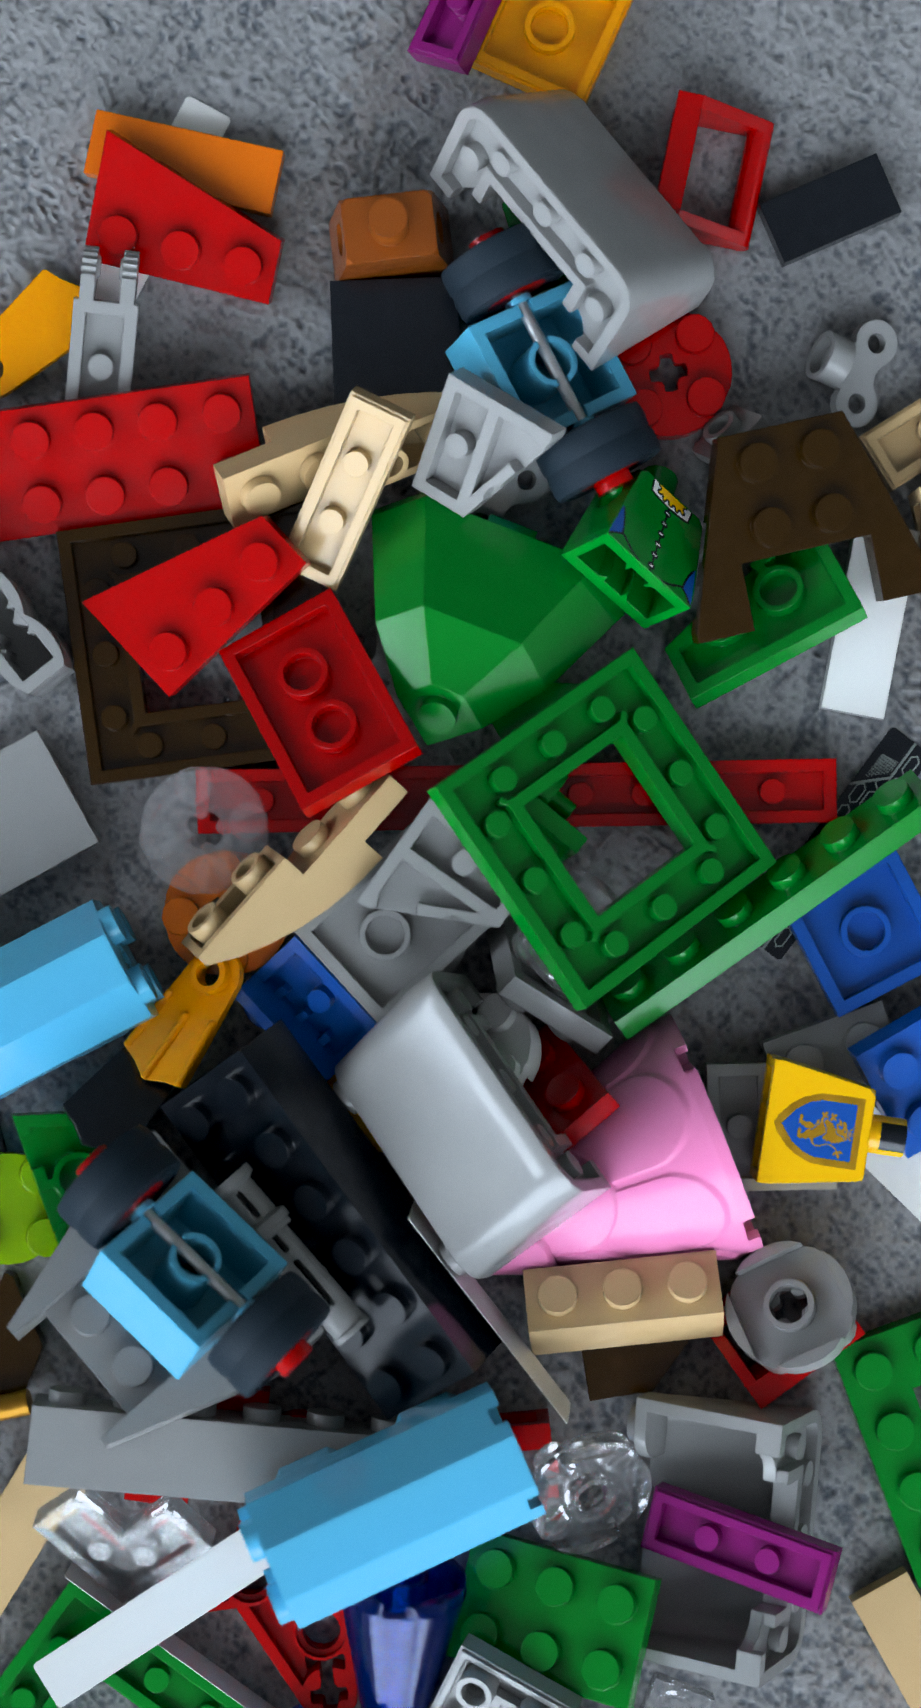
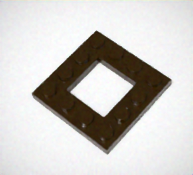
(118, 731)

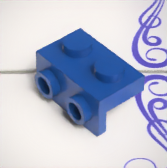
(309, 1002)

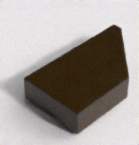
(17, 1357)
(628, 1368)

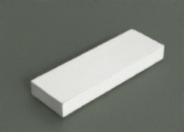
(864, 654)

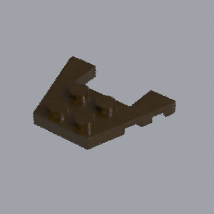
(791, 493)

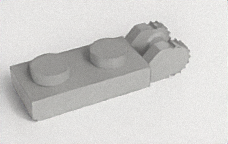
(103, 330)

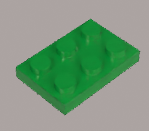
(560, 1615)

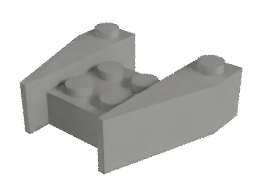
(110, 1351)

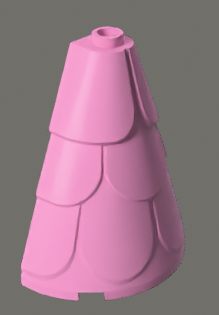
(664, 1165)

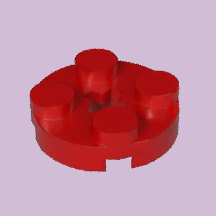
(699, 393)

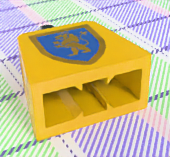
(818, 1126)

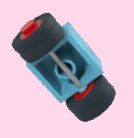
(528, 353)
(187, 1267)

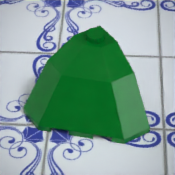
(475, 614)

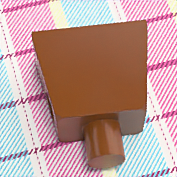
(390, 236)

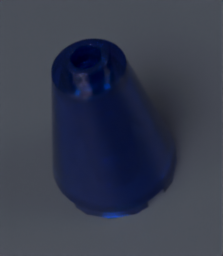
(404, 1636)

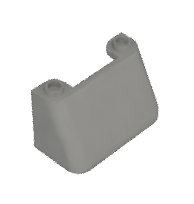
(587, 208)
(462, 1128)
(750, 1461)

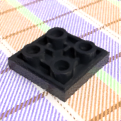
(391, 335)

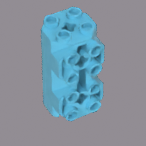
(69, 992)
(388, 1505)

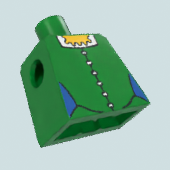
(640, 546)

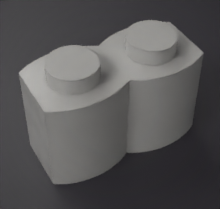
(30, 652)

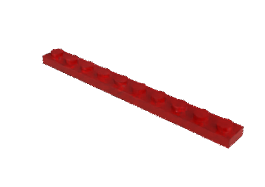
(602, 791)

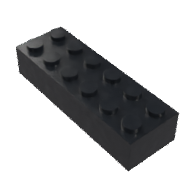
(345, 1207)

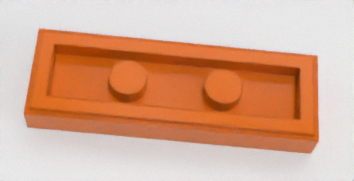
(224, 167)

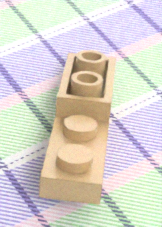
(292, 452)
(281, 894)

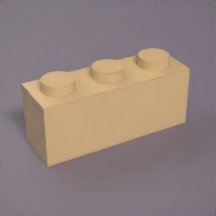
(624, 1302)

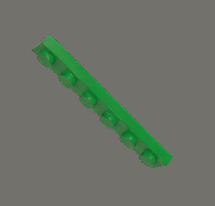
(770, 904)

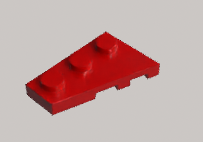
(178, 227)
(198, 601)

